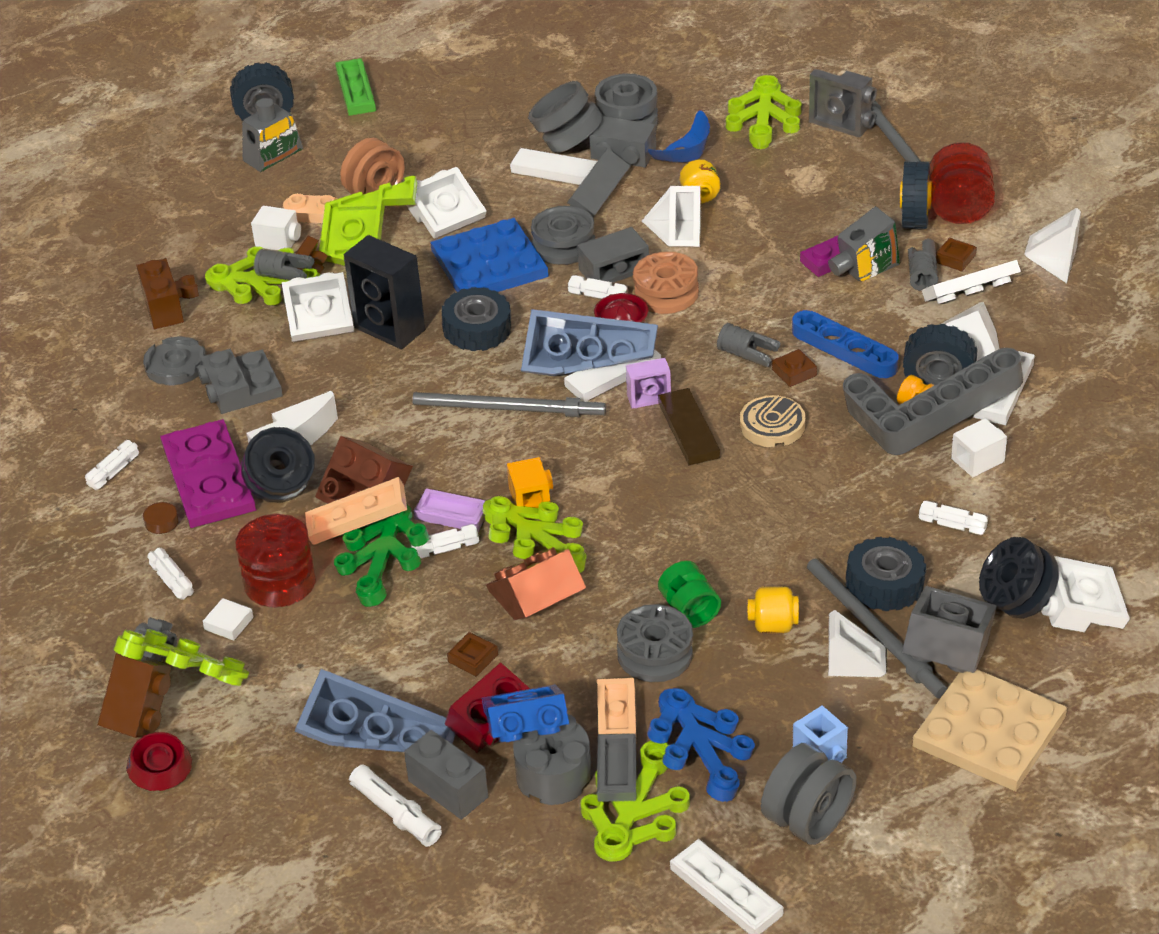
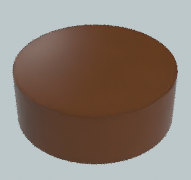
(160, 517)

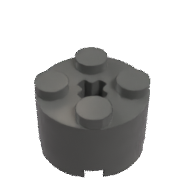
(553, 764)

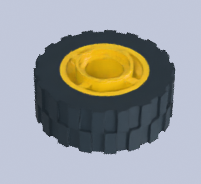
(915, 195)

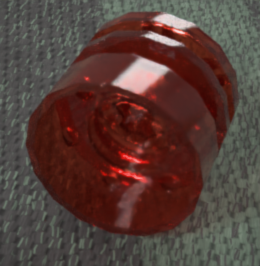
(962, 183)
(275, 560)

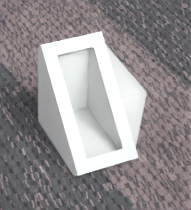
(677, 217)
(1056, 245)
(979, 327)
(853, 650)

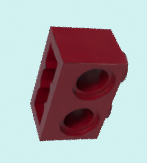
(470, 707)

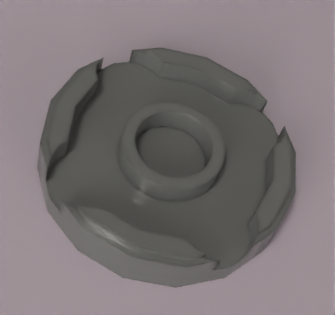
(173, 361)

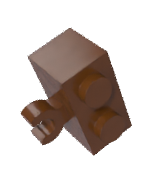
(163, 293)
(135, 695)

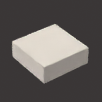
(228, 619)

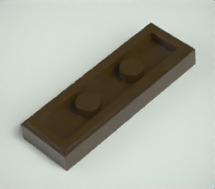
(689, 426)

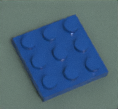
(489, 257)

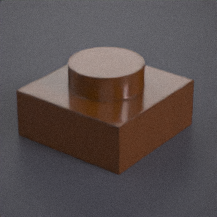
(794, 367)

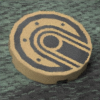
(772, 420)

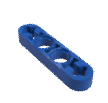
(875, 360)

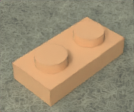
(616, 706)

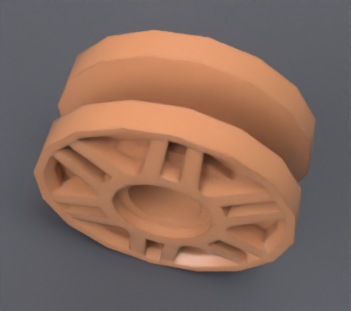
(371, 165)
(666, 282)

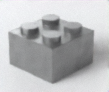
(949, 629)

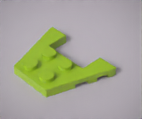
(359, 215)

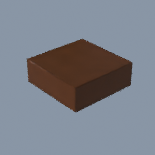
(955, 254)
(472, 654)

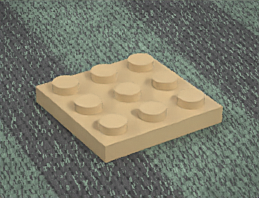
(990, 727)

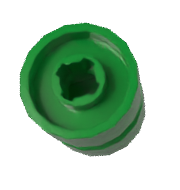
(689, 592)

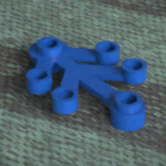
(680, 707)

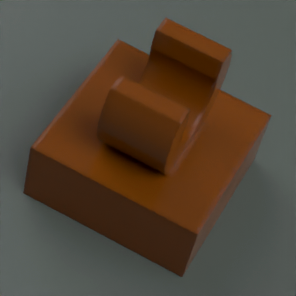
(309, 248)

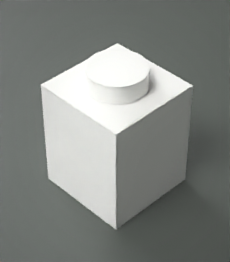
(275, 228)
(979, 447)

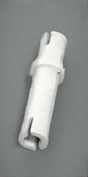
(405, 813)

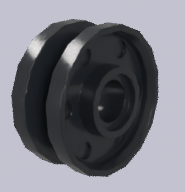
(280, 445)
(1018, 577)

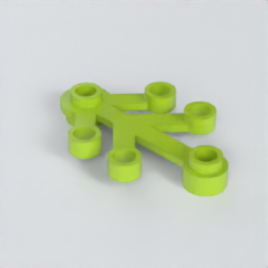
(761, 133)
(225, 277)
(501, 512)
(184, 655)
(616, 840)

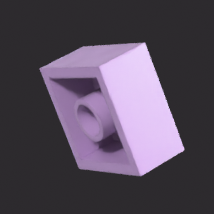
(647, 381)

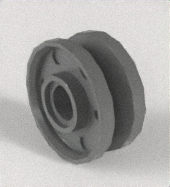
(559, 232)
(654, 643)

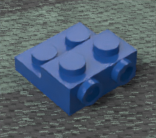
(526, 711)

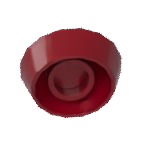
(622, 307)
(158, 762)

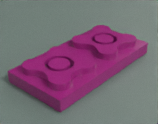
(207, 473)

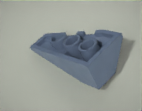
(576, 343)
(364, 718)

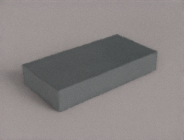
(616, 767)

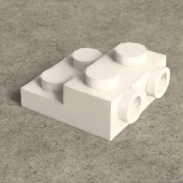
(446, 203)
(317, 306)
(1085, 596)

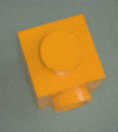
(529, 482)

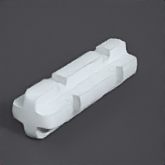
(594, 287)
(111, 464)
(953, 517)
(449, 541)
(170, 573)

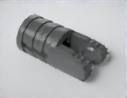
(281, 264)
(923, 265)
(744, 344)

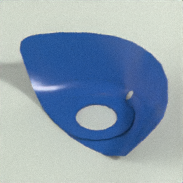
(693, 143)

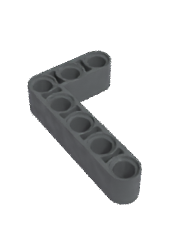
(935, 409)

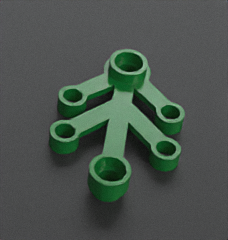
(370, 587)

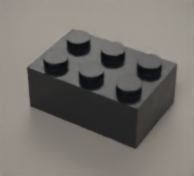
(385, 291)

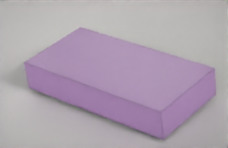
(449, 509)

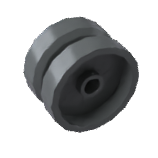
(628, 98)
(565, 116)
(808, 793)

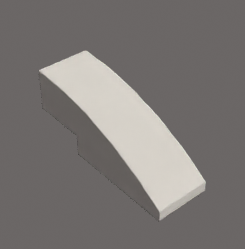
(308, 418)

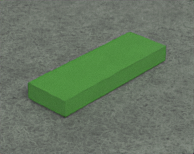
(355, 87)

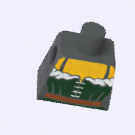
(269, 136)
(867, 247)

